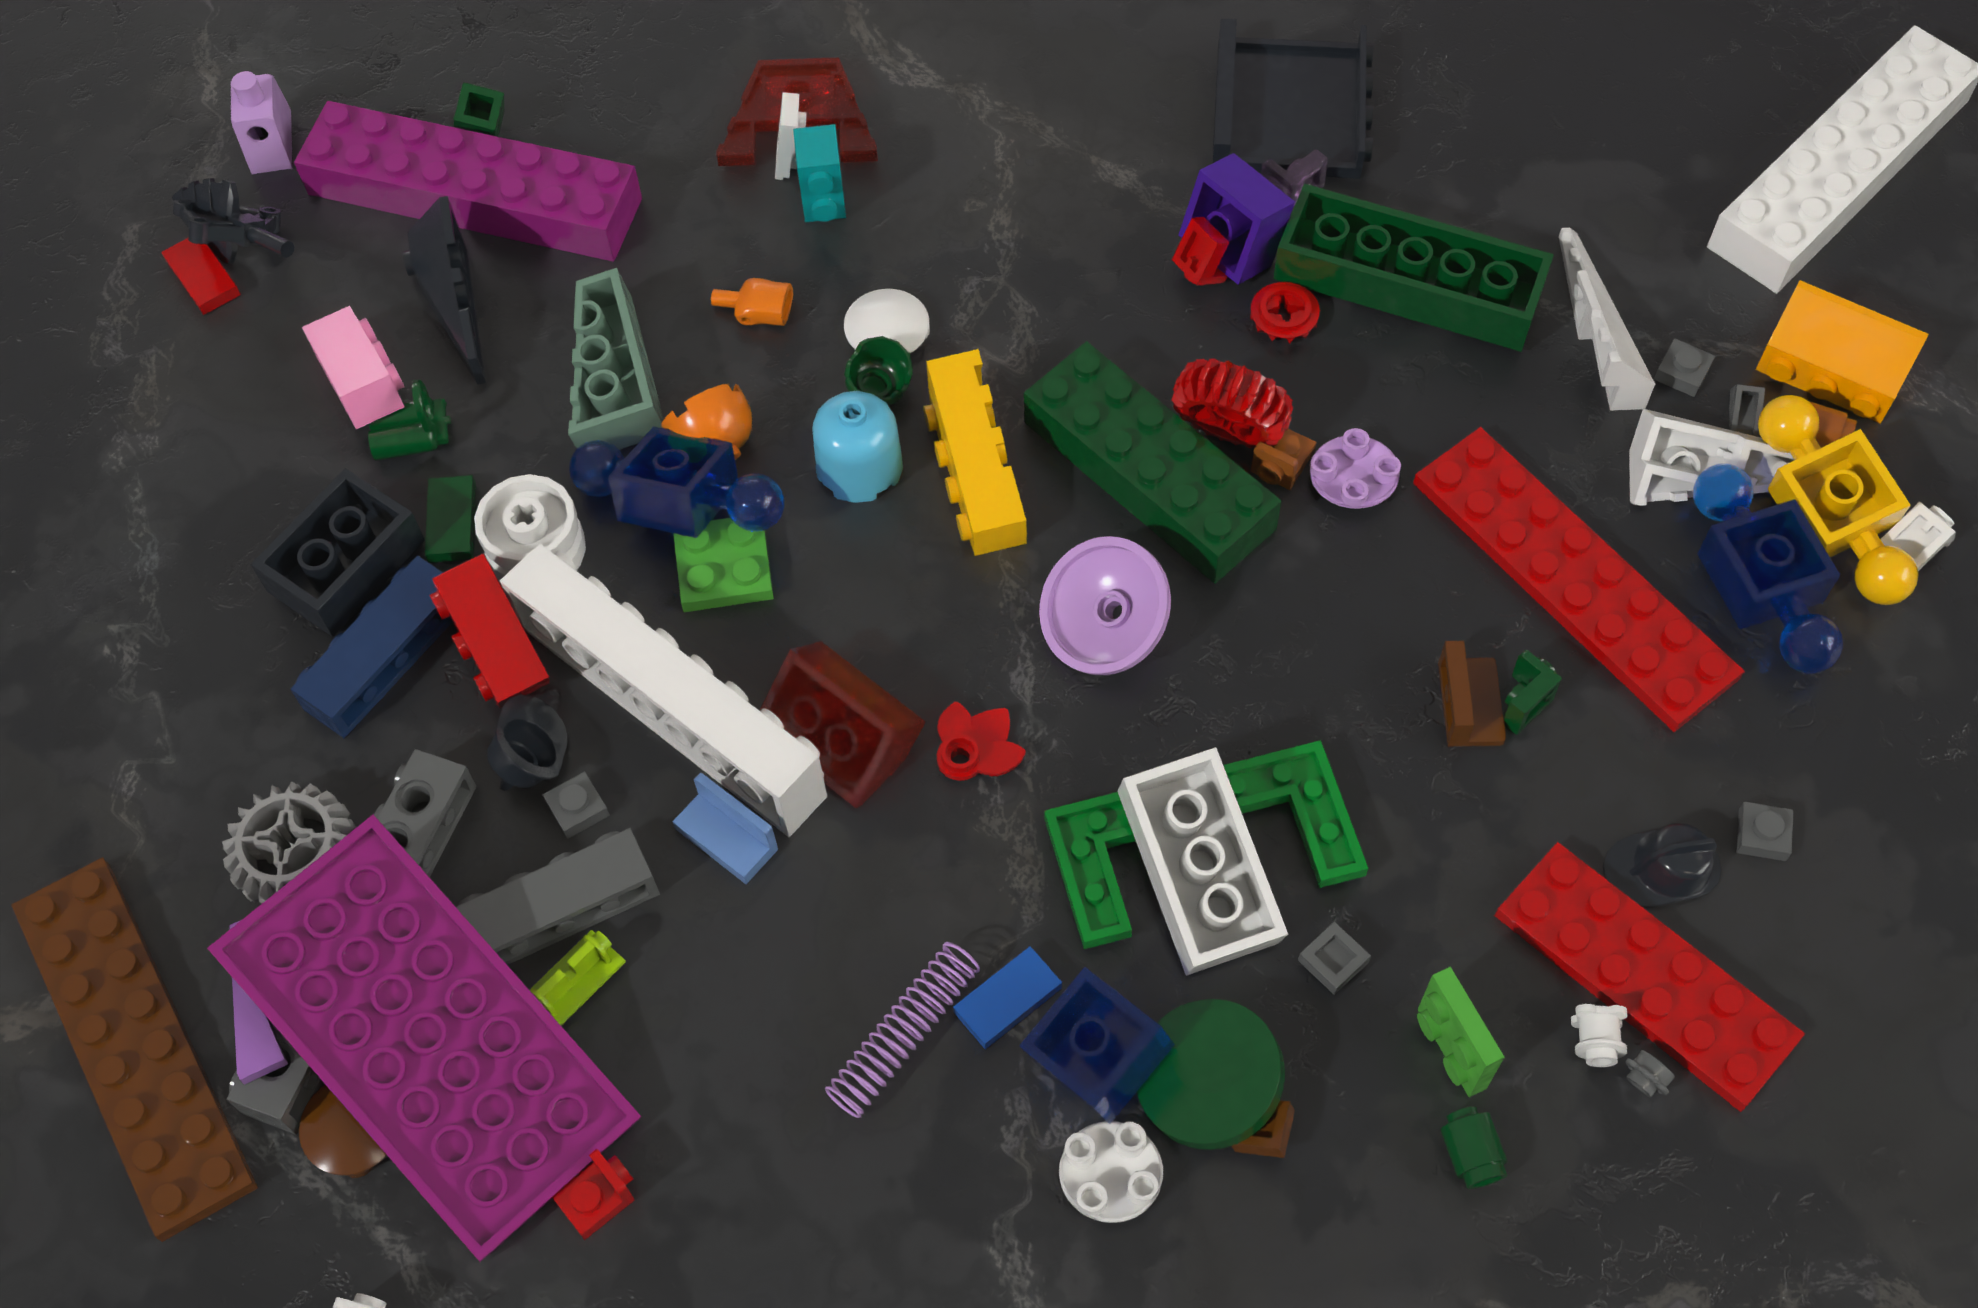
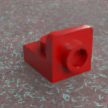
(1201, 253)
(595, 1194)

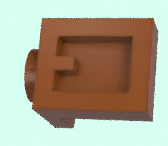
(1283, 462)

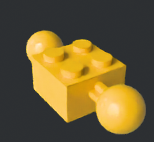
(1842, 495)

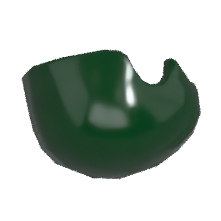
(879, 368)

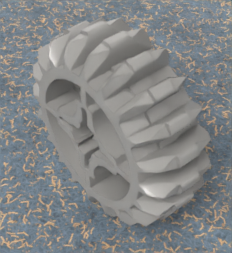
(273, 828)

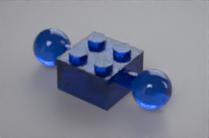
(676, 483)
(1768, 566)

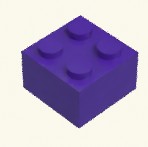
(1244, 210)

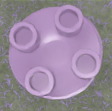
(1355, 470)

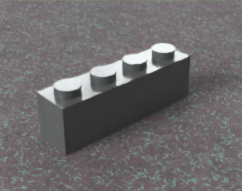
(562, 897)

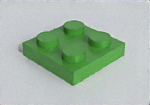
(722, 567)
(1460, 1032)

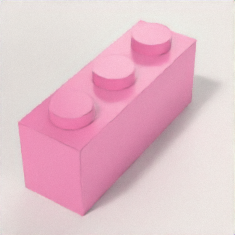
(356, 366)

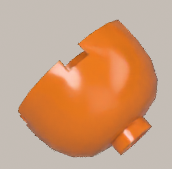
(715, 415)

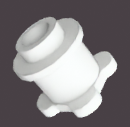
(1599, 1034)

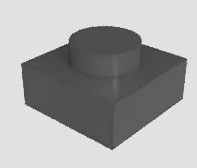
(1684, 367)
(576, 805)
(1765, 831)
(1334, 958)

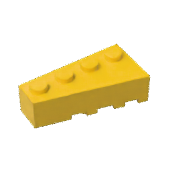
(974, 454)

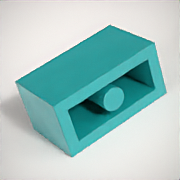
(819, 173)

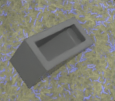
(1745, 408)

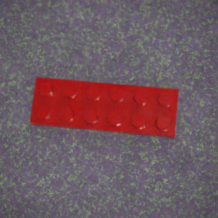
(1661, 979)

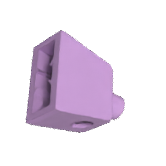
(257, 104)

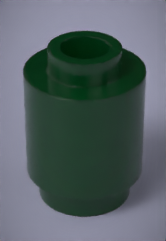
(1474, 1147)

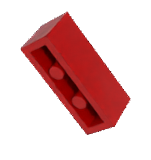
(488, 631)

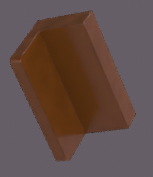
(1470, 698)

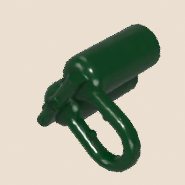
(410, 430)

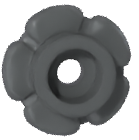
(1649, 1074)

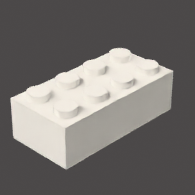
(1201, 861)

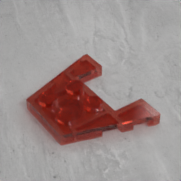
(823, 95)

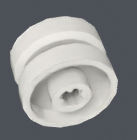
(522, 515)

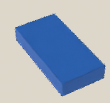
(1007, 997)

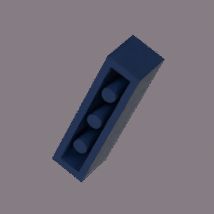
(373, 650)

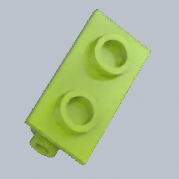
(577, 976)

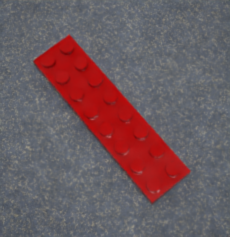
(1579, 579)

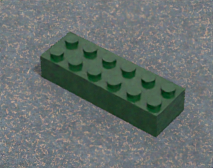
(1412, 267)
(1151, 461)

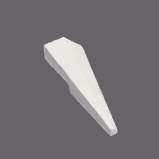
(1596, 318)
(1674, 451)

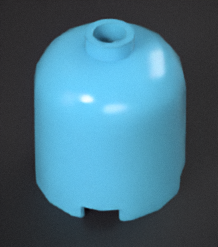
(856, 446)

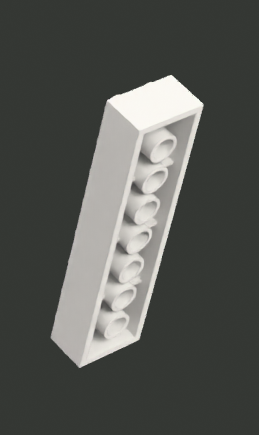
(1844, 159)
(667, 688)

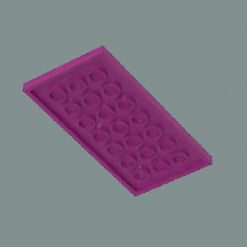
(425, 1036)

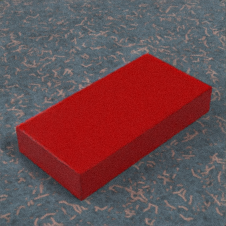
(201, 275)

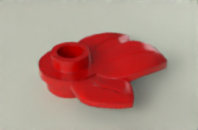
(980, 739)

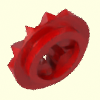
(1297, 302)

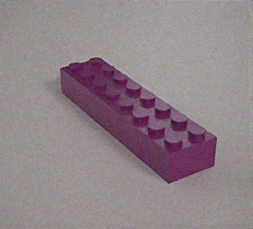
(490, 180)

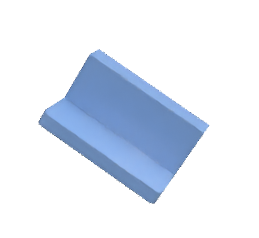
(726, 830)

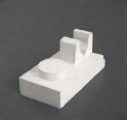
(789, 120)

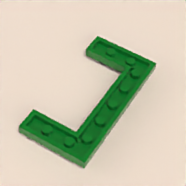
(1292, 775)

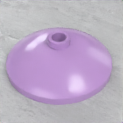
(1081, 602)

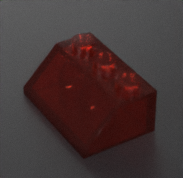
(845, 716)

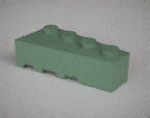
(612, 375)

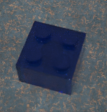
(1097, 1045)

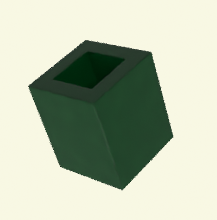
(479, 110)

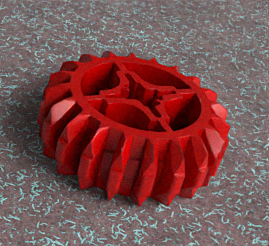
(1232, 403)

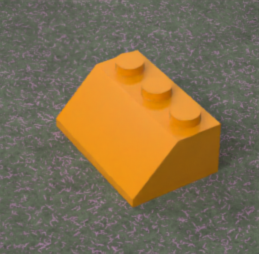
(1841, 351)

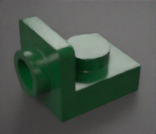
(1534, 692)

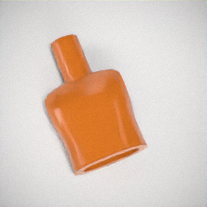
(757, 301)

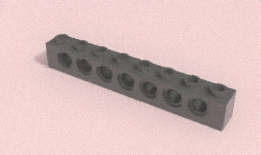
(422, 779)

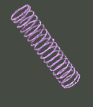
(900, 1036)

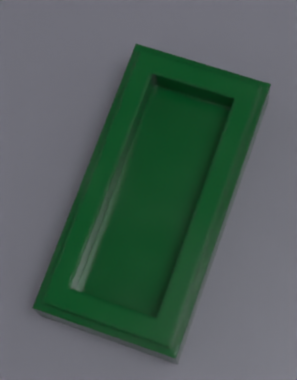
(450, 519)

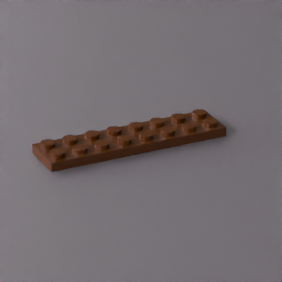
(134, 1050)

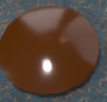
(335, 1138)

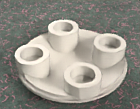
(890, 315)
(1111, 1171)

